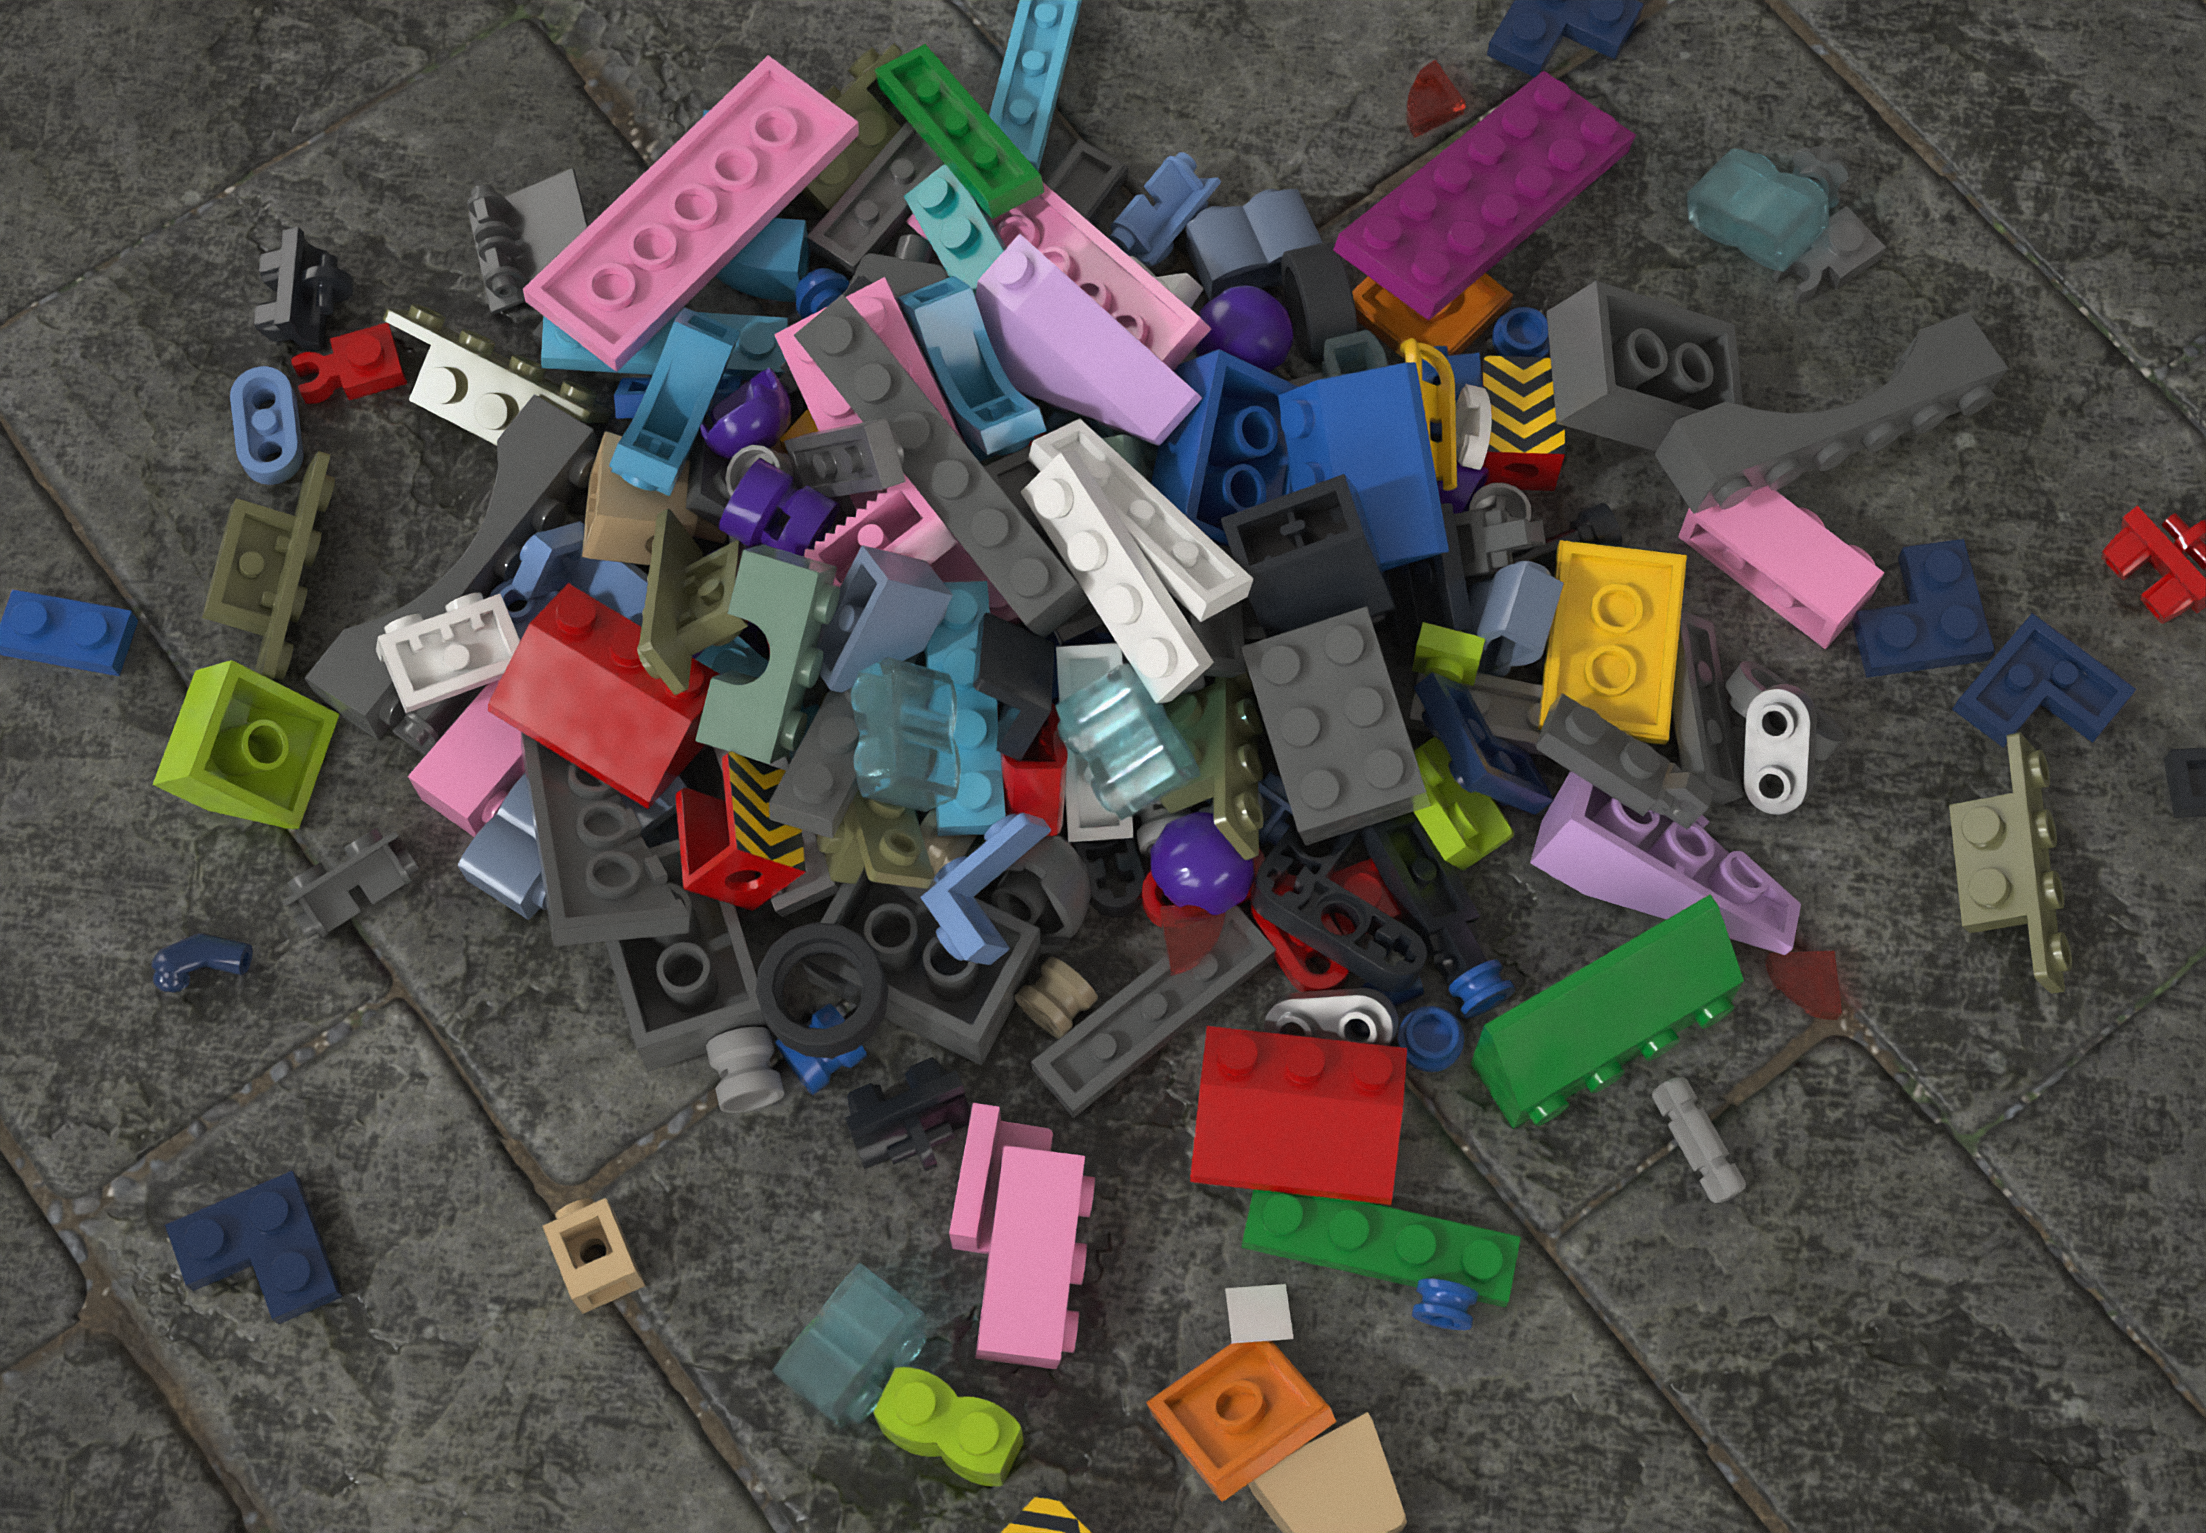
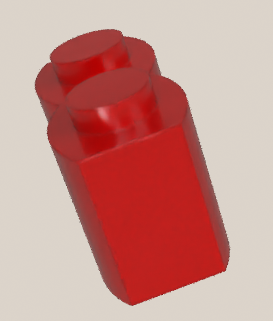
(1039, 779)

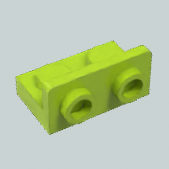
(1457, 821)

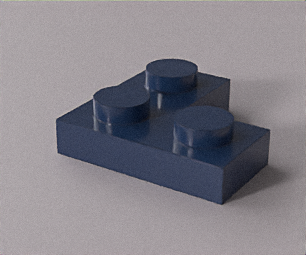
(1536, 28)
(1939, 625)
(2045, 670)
(1479, 758)
(265, 1230)

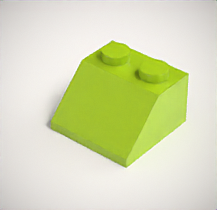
(246, 746)

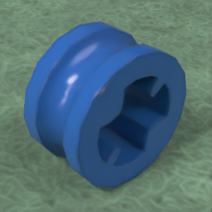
(1482, 988)
(1444, 1304)

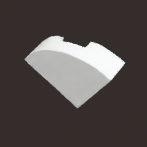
(1472, 426)

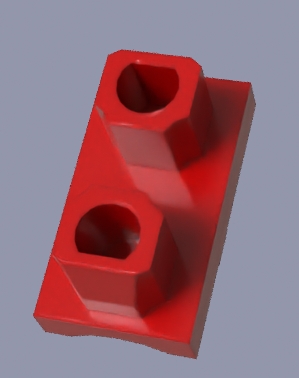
(2144, 542)

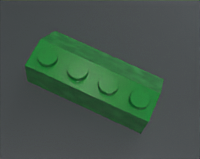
(1609, 1015)

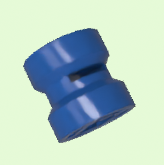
(816, 1071)

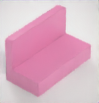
(980, 1172)

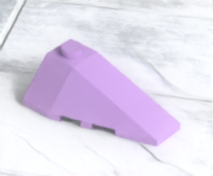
(1072, 351)
(1659, 866)

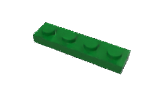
(959, 131)
(1382, 1242)

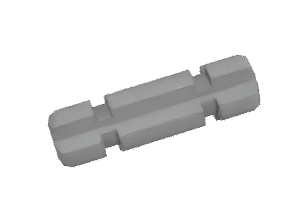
(1698, 1139)

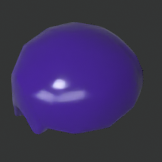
(1247, 326)
(750, 416)
(1200, 865)

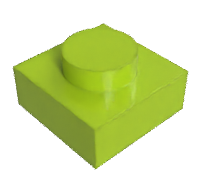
(1448, 653)

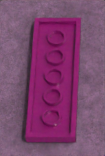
(1484, 194)

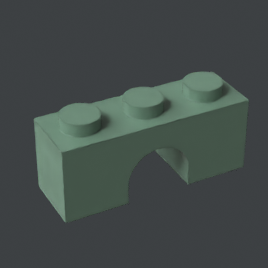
(789, 603)

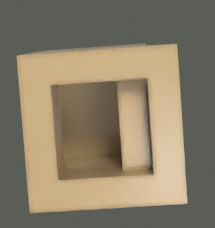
(604, 1279)

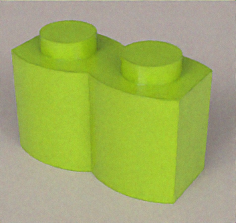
(931, 1421)

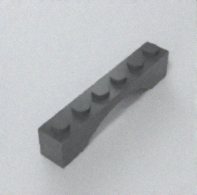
(1736, 449)
(540, 468)
(944, 469)

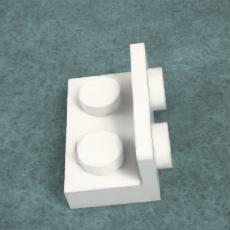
(449, 651)

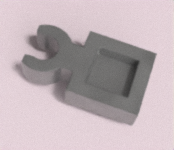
(1836, 255)

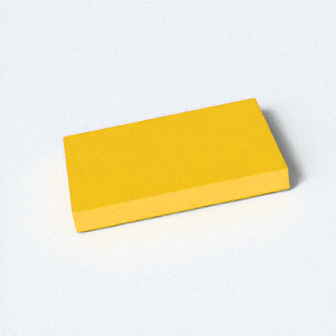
(1616, 636)

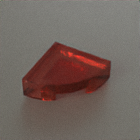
(1432, 100)
(1189, 935)
(1808, 981)

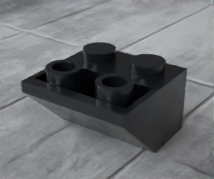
(1309, 557)

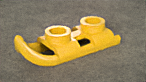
(1438, 408)

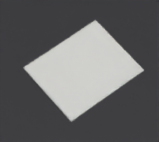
(1259, 1313)

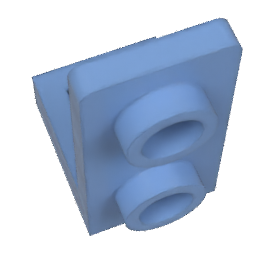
(555, 559)
(963, 924)

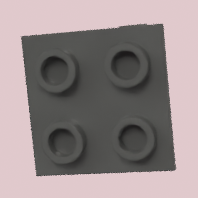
(523, 233)

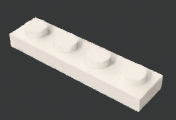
(1177, 550)
(1116, 577)

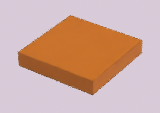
(1452, 327)
(1240, 1414)

